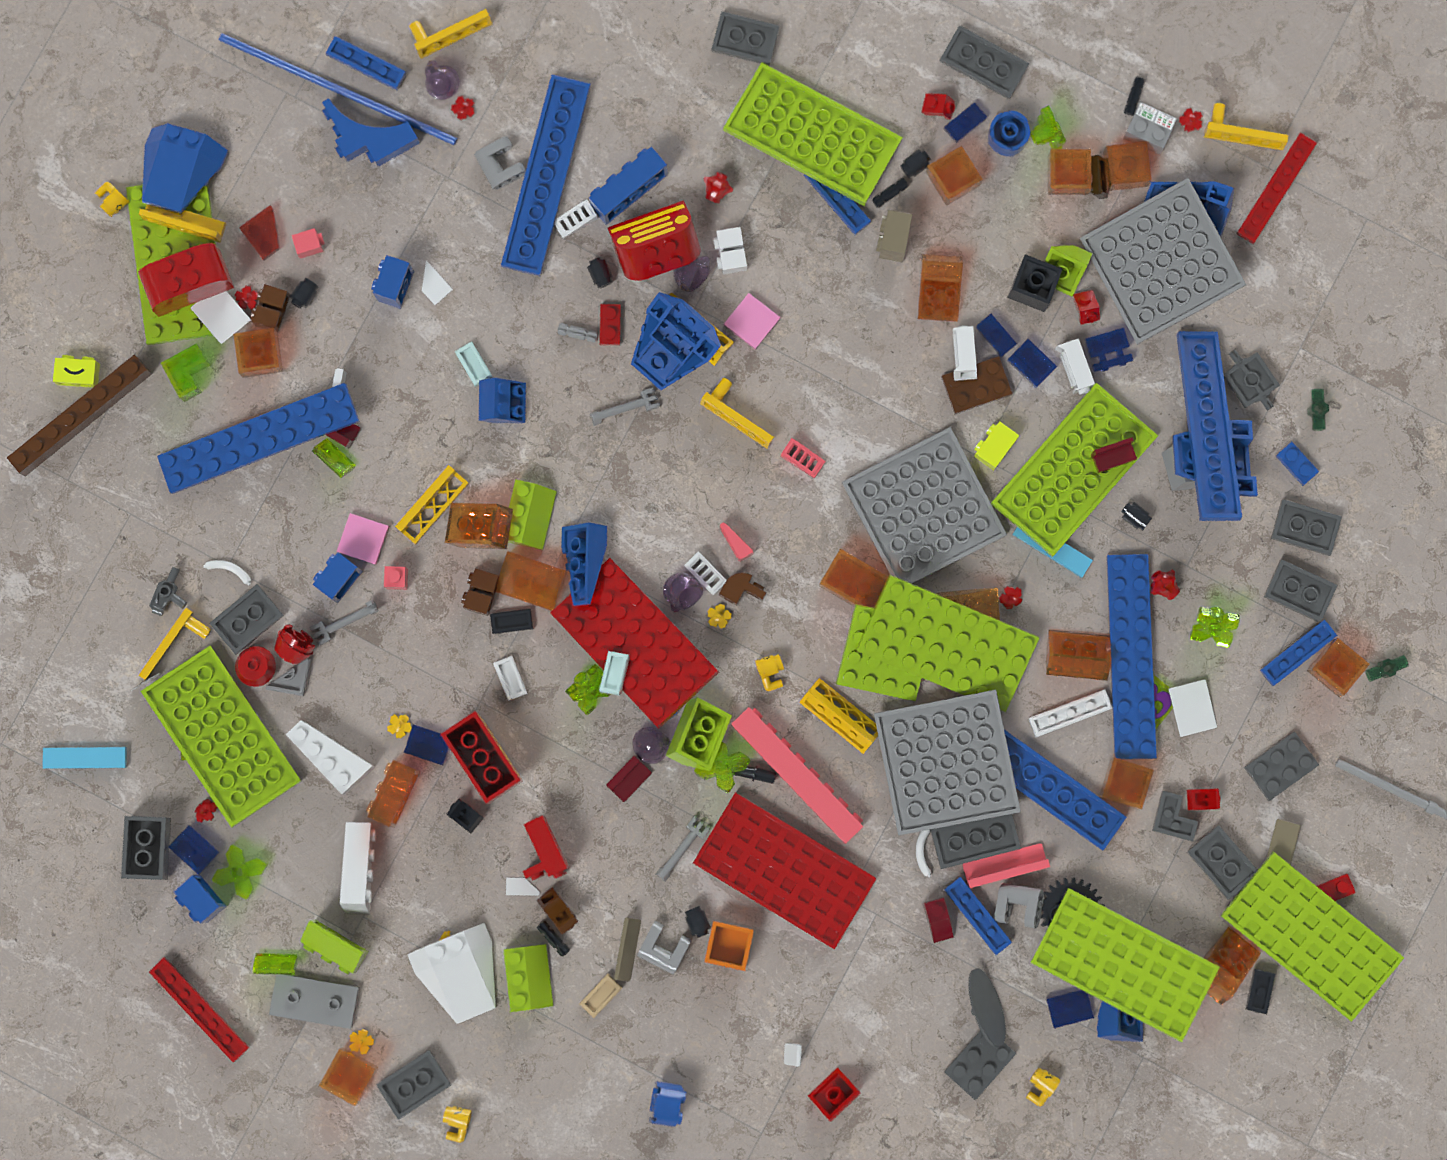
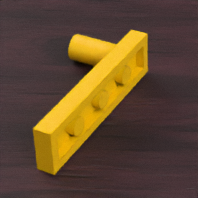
(449, 35)
(1220, 131)
(714, 404)
(184, 619)

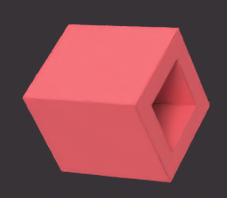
(308, 243)
(395, 578)

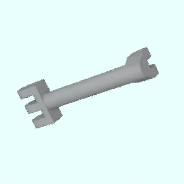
(644, 401)
(325, 631)
(695, 831)

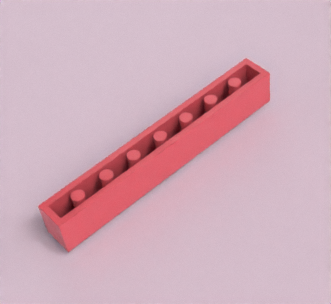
(797, 775)

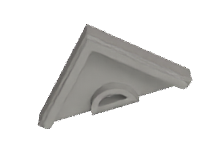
(292, 681)

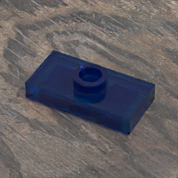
(965, 122)
(996, 335)

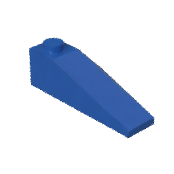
(584, 552)
(1118, 1025)

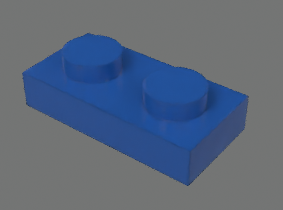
(1297, 463)

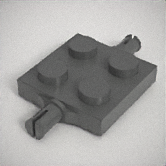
(1251, 380)

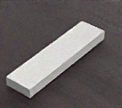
(1070, 713)

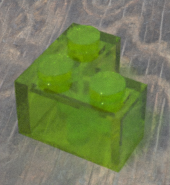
(181, 369)

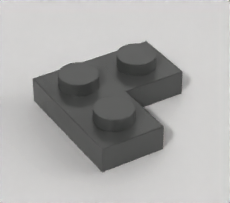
(1169, 822)

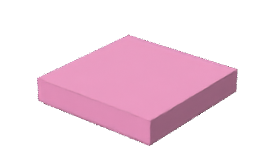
(752, 321)
(362, 539)

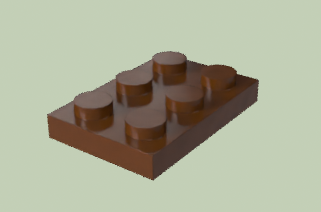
(972, 393)

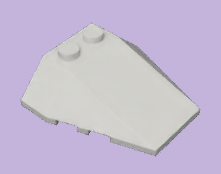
(459, 972)

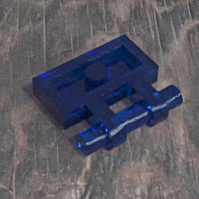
(1108, 343)

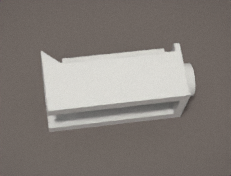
(964, 353)
(1076, 366)

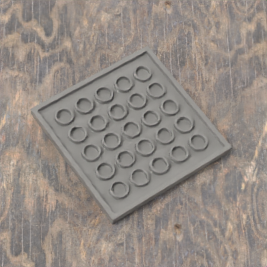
(1163, 261)
(924, 508)
(947, 762)

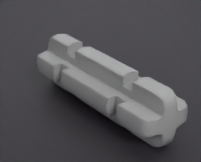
(577, 332)

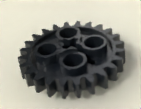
(1056, 894)

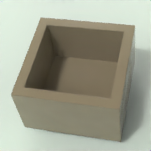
(895, 235)

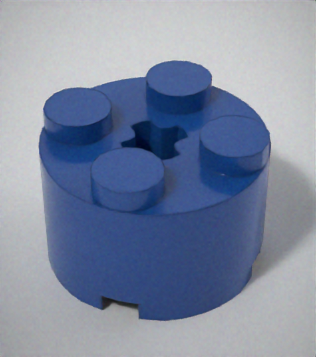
(1002, 124)
(666, 1104)

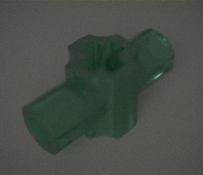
(1318, 419)
(1395, 665)

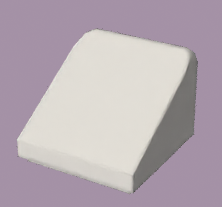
(792, 1054)

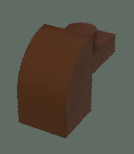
(737, 585)
(557, 911)

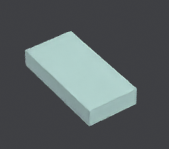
(473, 363)
(614, 673)

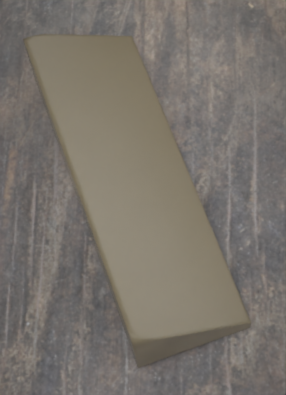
(1284, 840)
(627, 949)

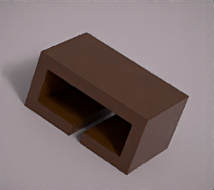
(271, 307)
(481, 592)

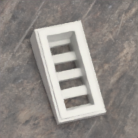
(578, 225)
(688, 566)

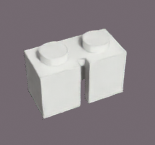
(731, 250)

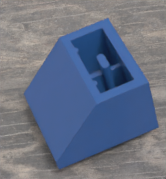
(502, 401)

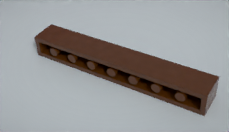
(79, 415)

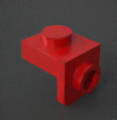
(938, 105)
(1087, 307)
(1203, 799)

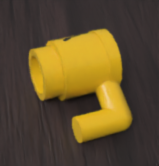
(114, 201)
(769, 666)
(1046, 1083)
(457, 1118)

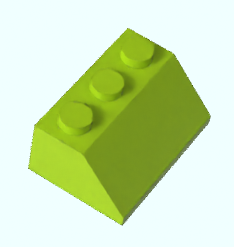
(531, 514)
(698, 734)
(333, 947)
(528, 978)

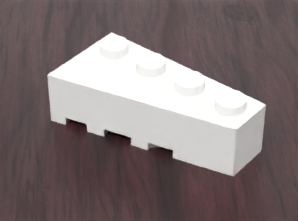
(333, 760)
(357, 867)

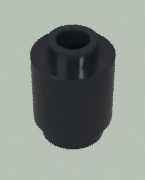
(915, 163)
(600, 272)
(303, 293)
(1136, 516)
(697, 922)

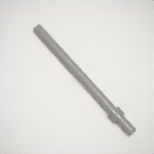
(1428, 806)

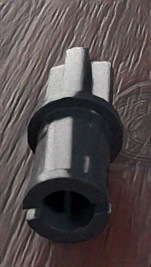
(757, 774)

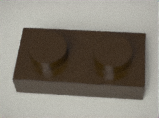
(1098, 173)

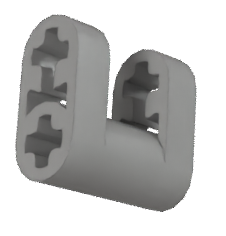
(492, 169)
(1020, 895)
(658, 956)

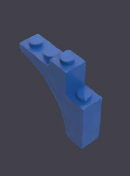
(381, 143)

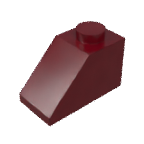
(938, 920)

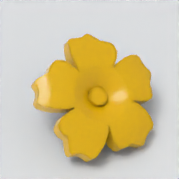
(718, 616)
(399, 725)
(361, 1041)

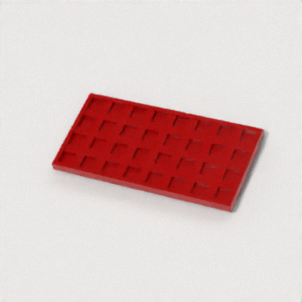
(662, 663)
(784, 870)

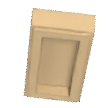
(600, 995)

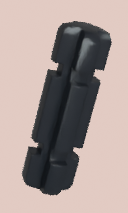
(1134, 96)
(890, 192)
(551, 936)

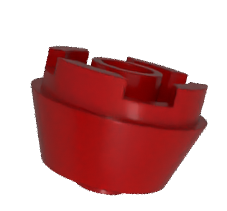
(293, 645)
(255, 666)

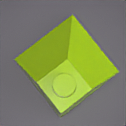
(1073, 264)

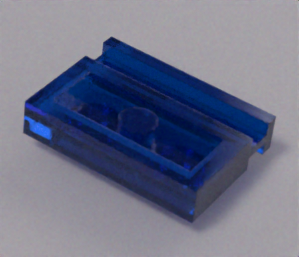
(1032, 363)
(426, 745)
(194, 849)
(1069, 1008)

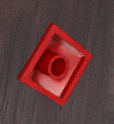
(834, 1094)

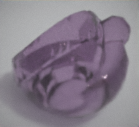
(441, 81)
(692, 275)
(682, 591)
(650, 745)

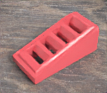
(793, 443)
(737, 545)

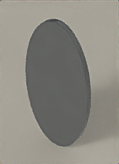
(986, 1007)

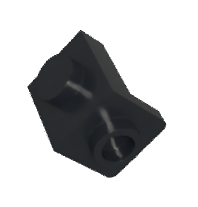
(464, 815)

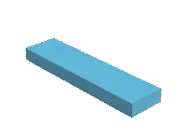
(1065, 556)
(84, 757)

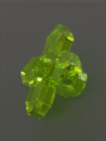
(1048, 130)
(1215, 624)
(586, 689)
(725, 768)
(242, 883)

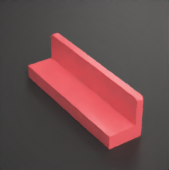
(1005, 865)

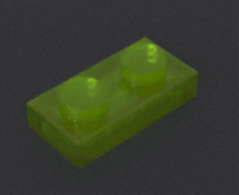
(333, 458)
(275, 964)

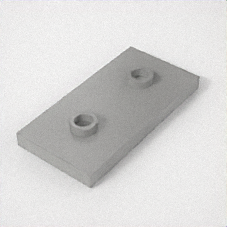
(314, 1001)

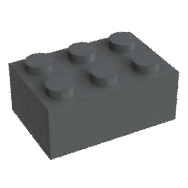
(146, 848)

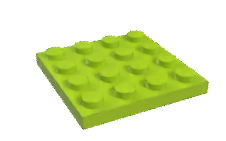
(868, 673)

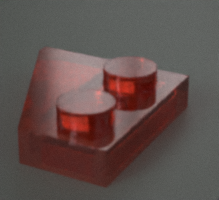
(262, 233)

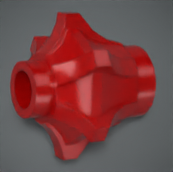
(717, 187)
(1165, 584)

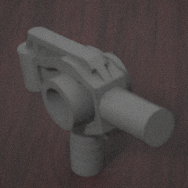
(165, 593)

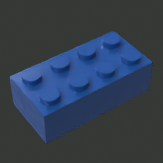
(628, 185)

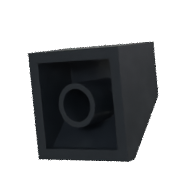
(1034, 283)

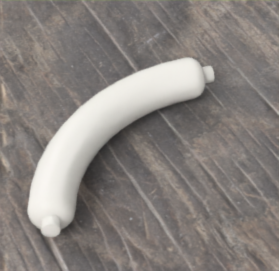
(231, 567)
(920, 853)

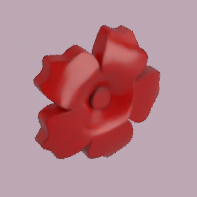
(463, 107)
(1191, 120)
(246, 298)
(1011, 597)
(205, 811)

